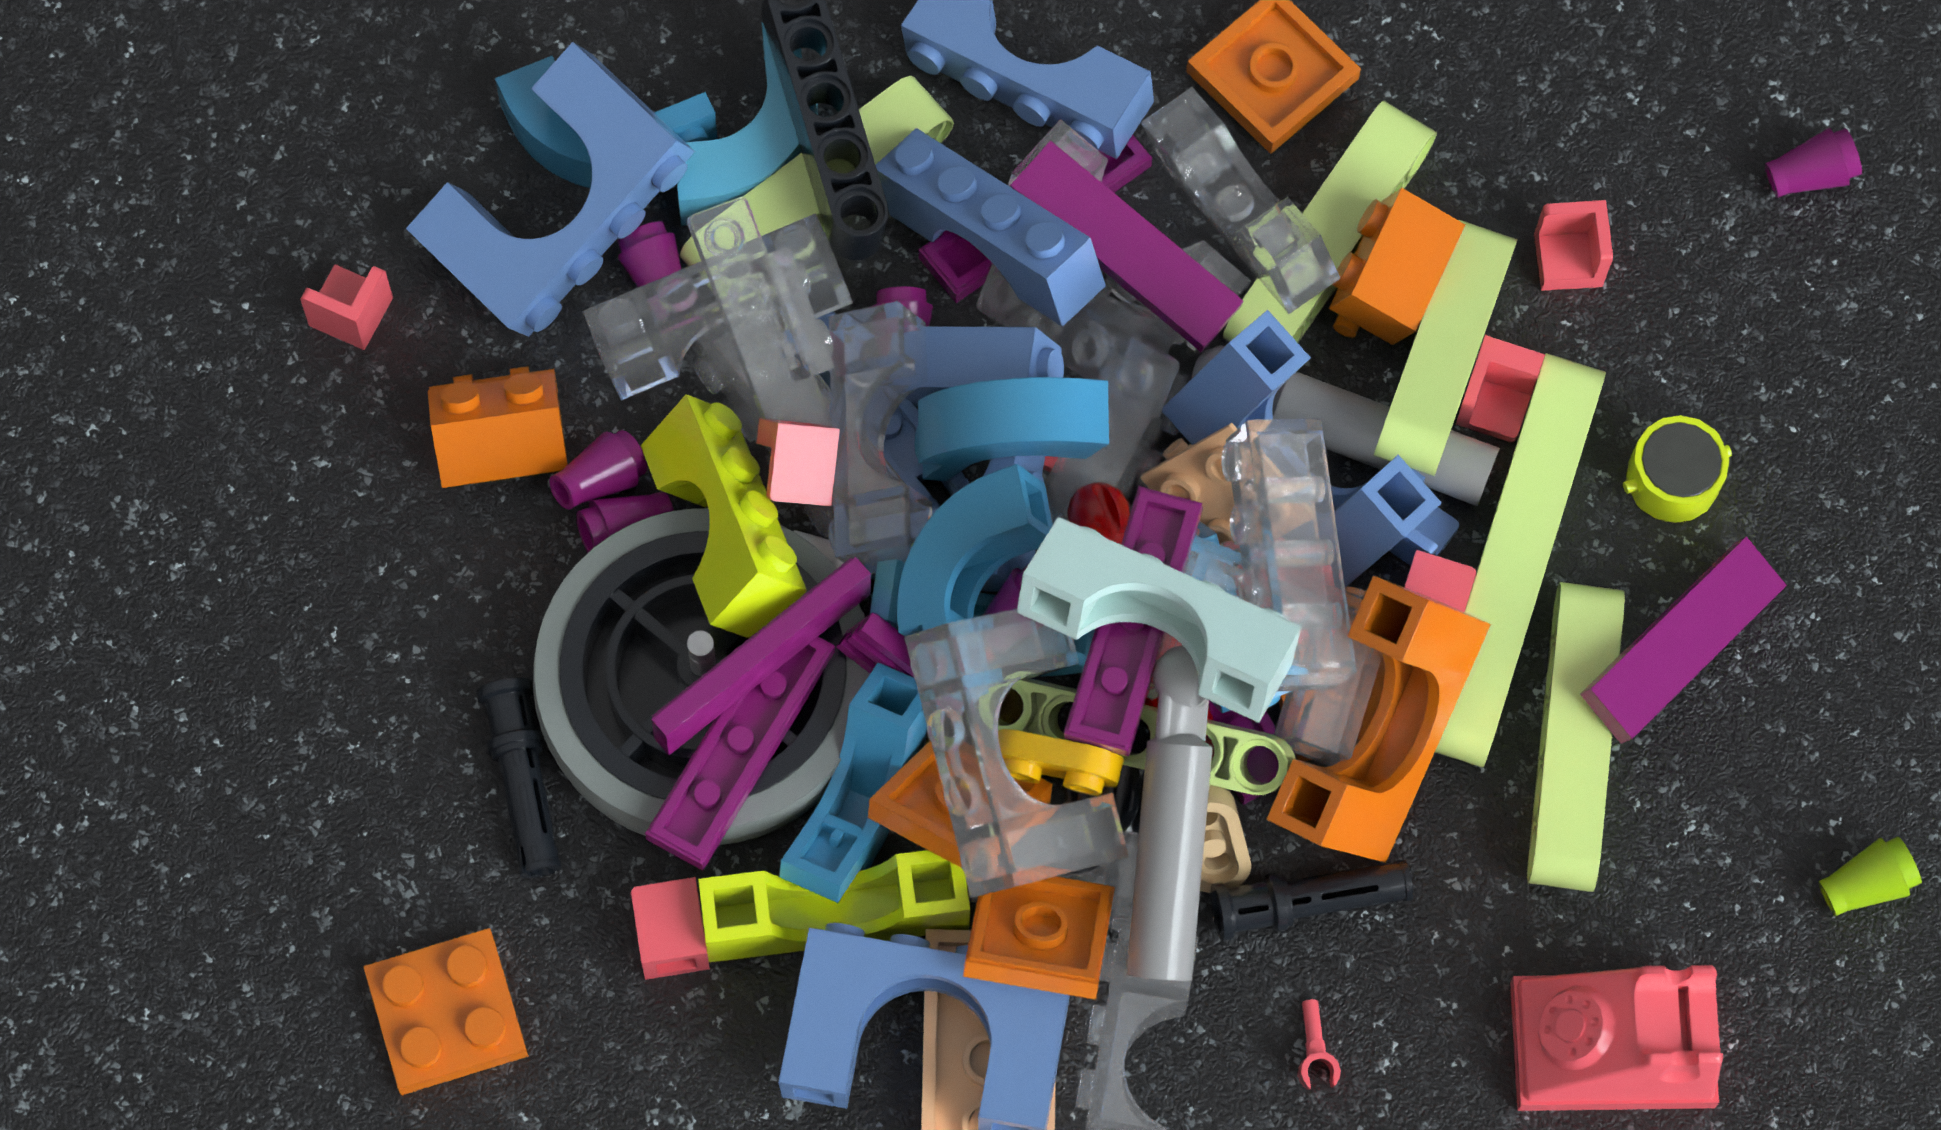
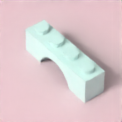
(1090, 581)

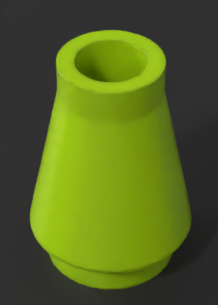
(1872, 877)

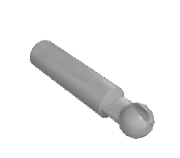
(1355, 425)
(1171, 826)

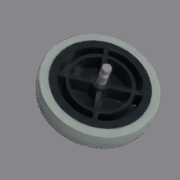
(635, 636)

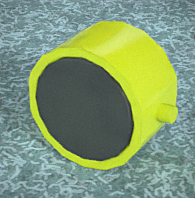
(1677, 469)

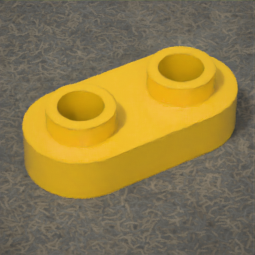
(1079, 764)

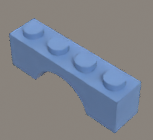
(1093, 94)
(1034, 250)

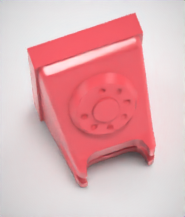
(1617, 1039)

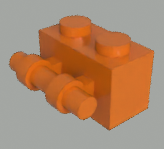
(1394, 267)
(497, 427)

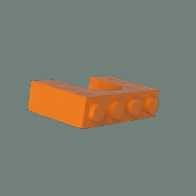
(1426, 660)

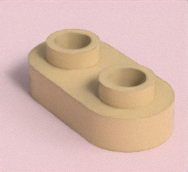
(1225, 846)

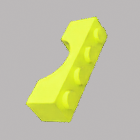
(747, 563)
(770, 916)

